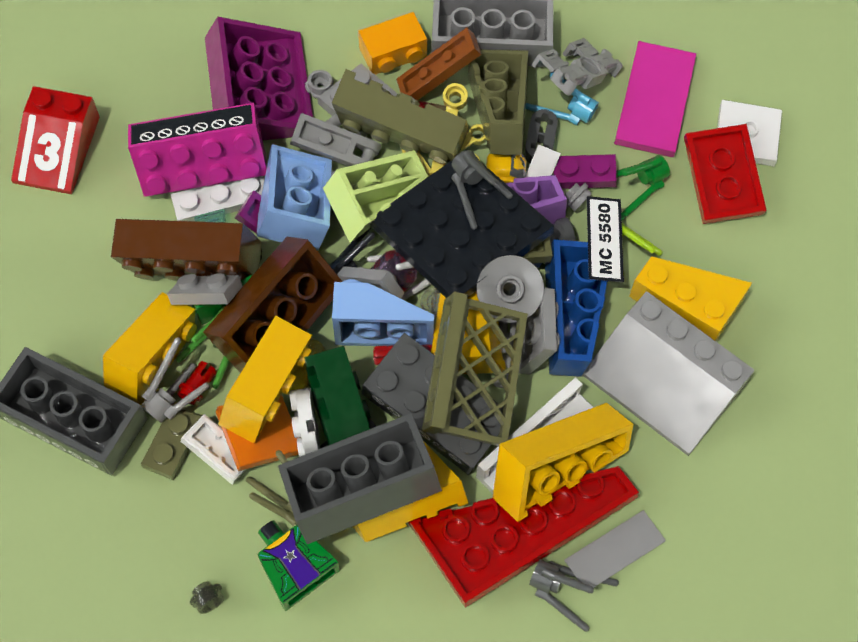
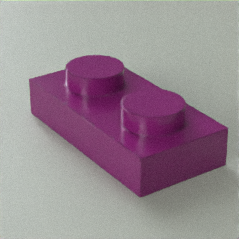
(594, 170)

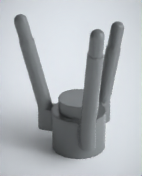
(471, 171)
(549, 578)

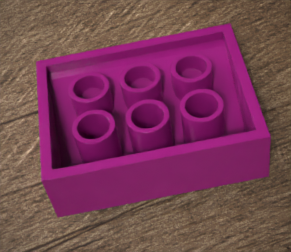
(260, 68)

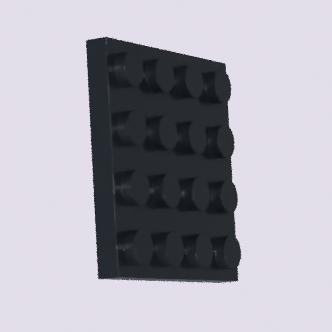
(436, 236)

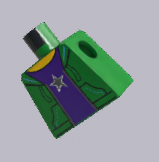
(294, 565)

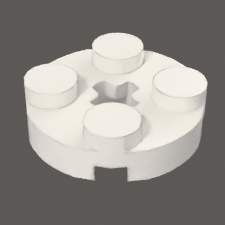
(304, 422)

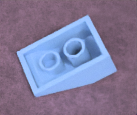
(294, 197)
(376, 318)

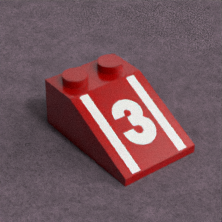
(54, 139)

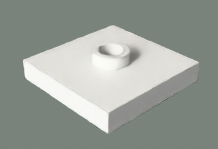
(762, 125)

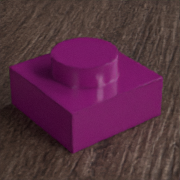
(249, 211)

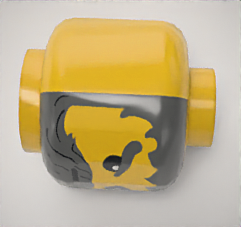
(507, 166)

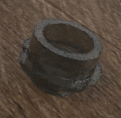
(206, 597)

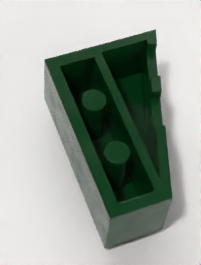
(336, 395)

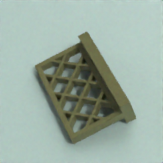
(446, 367)

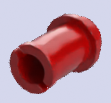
(196, 380)

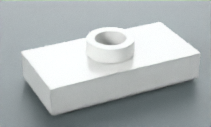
(210, 445)

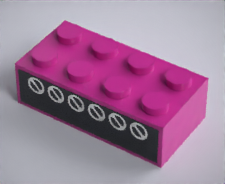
(197, 149)

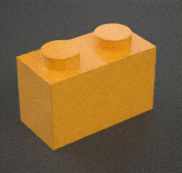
(393, 43)

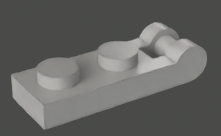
(332, 141)

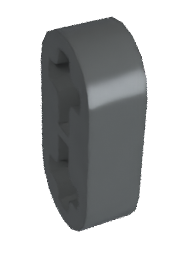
(535, 136)

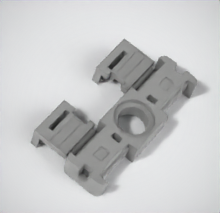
(584, 71)

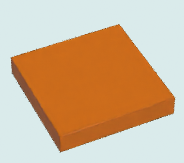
(273, 437)

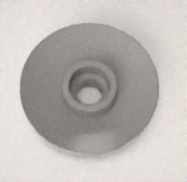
(519, 272)

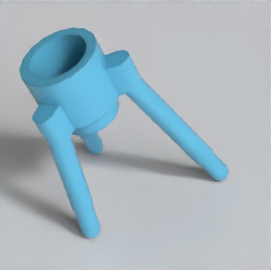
(581, 105)

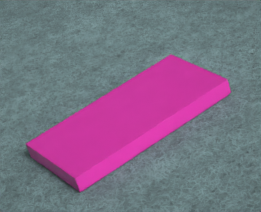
(655, 99)

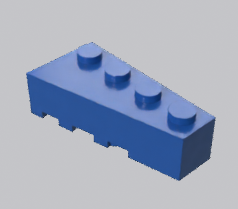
(578, 307)

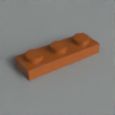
(440, 65)

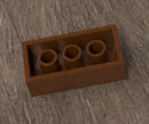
(185, 248)
(290, 285)

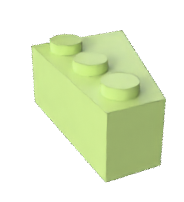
(371, 187)

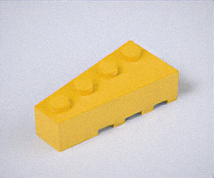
(557, 456)

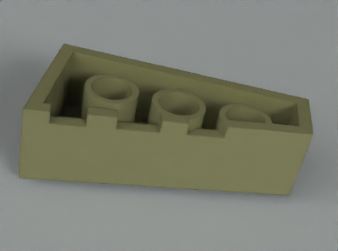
(500, 95)
(398, 119)

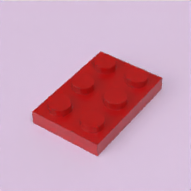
(724, 174)

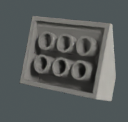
(668, 373)

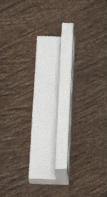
(561, 406)

